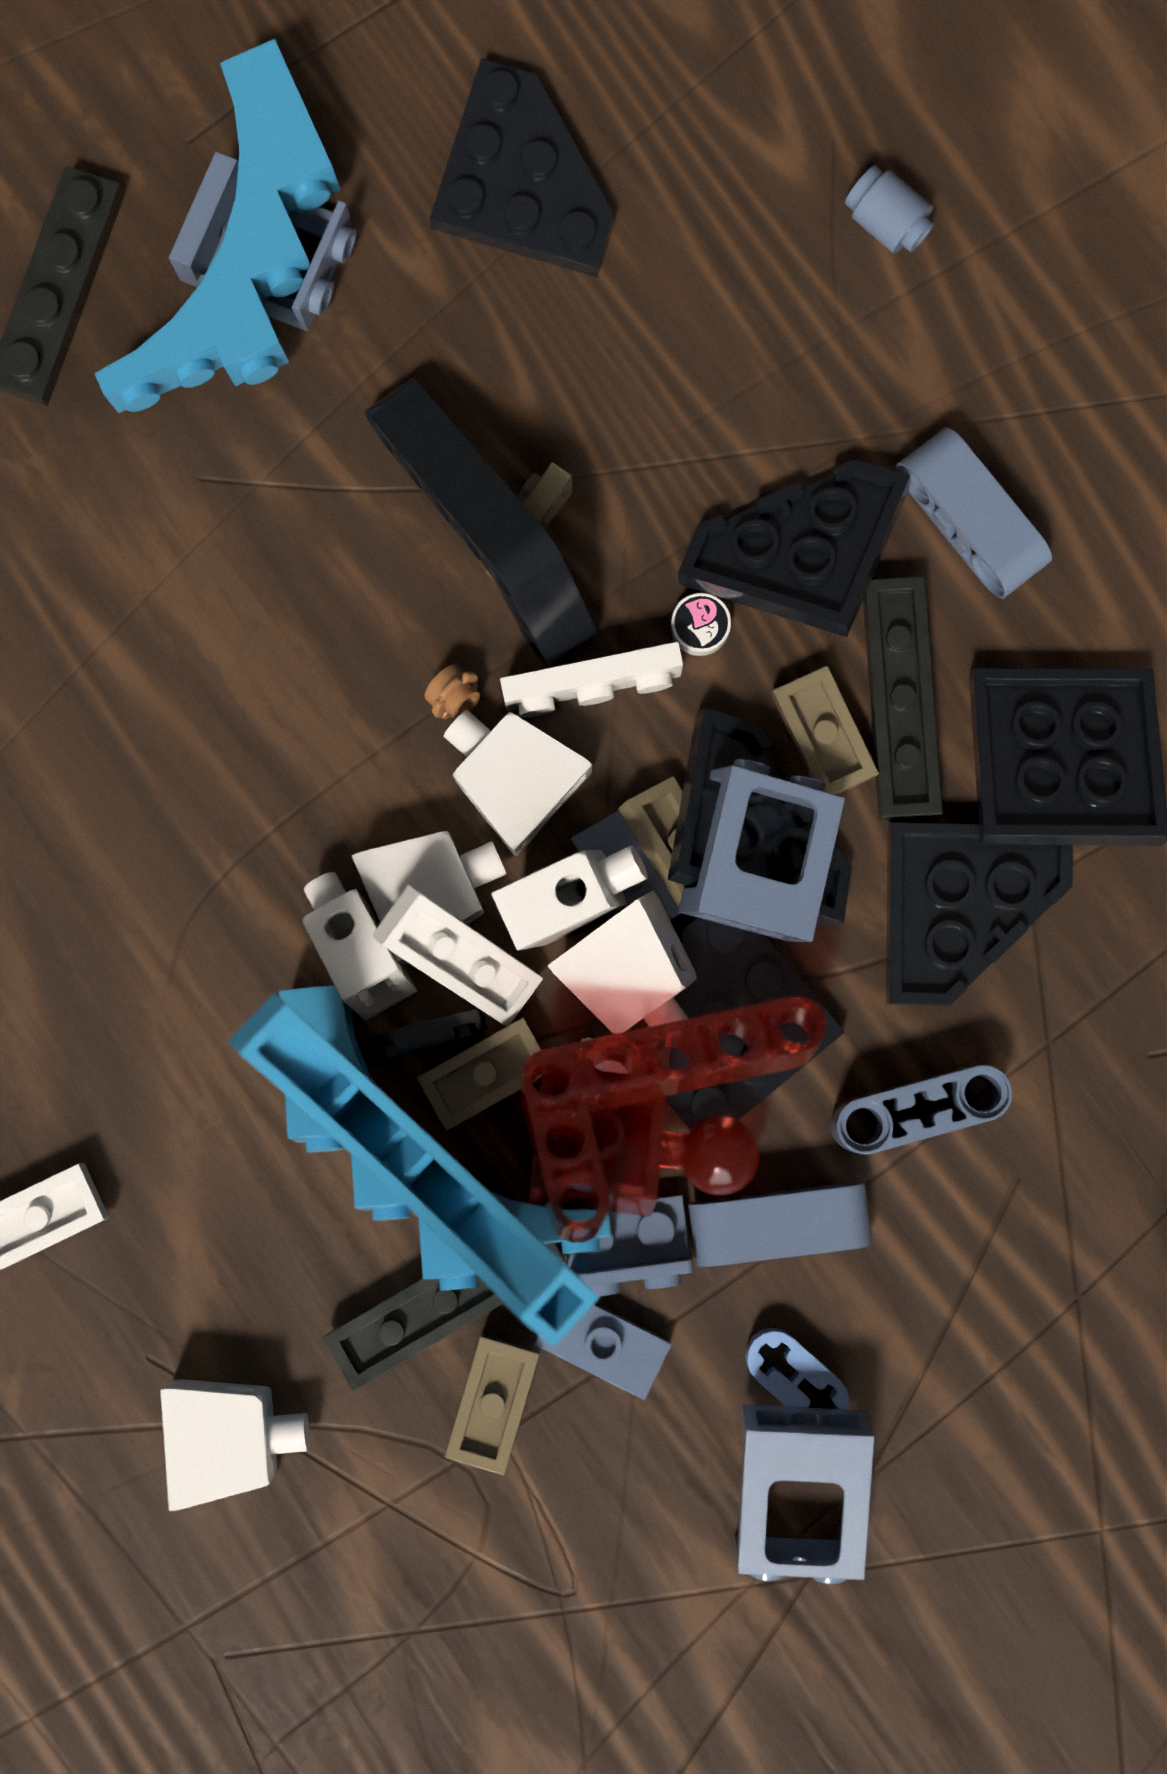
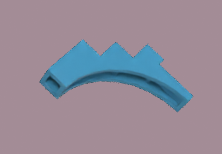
(260, 255)
(334, 1021)
(415, 1169)

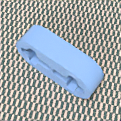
(806, 1366)

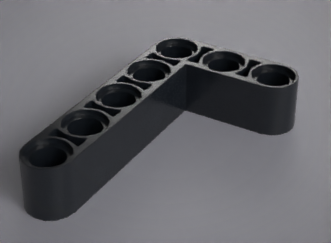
(486, 519)

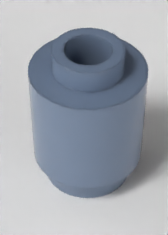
(890, 210)

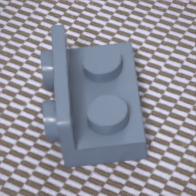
(639, 1249)

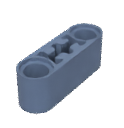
(974, 513)
(936, 1121)
(780, 1224)

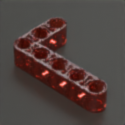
(645, 1081)

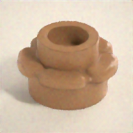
(452, 692)

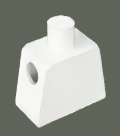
(514, 775)
(433, 869)
(549, 901)
(358, 965)
(629, 968)
(223, 1439)

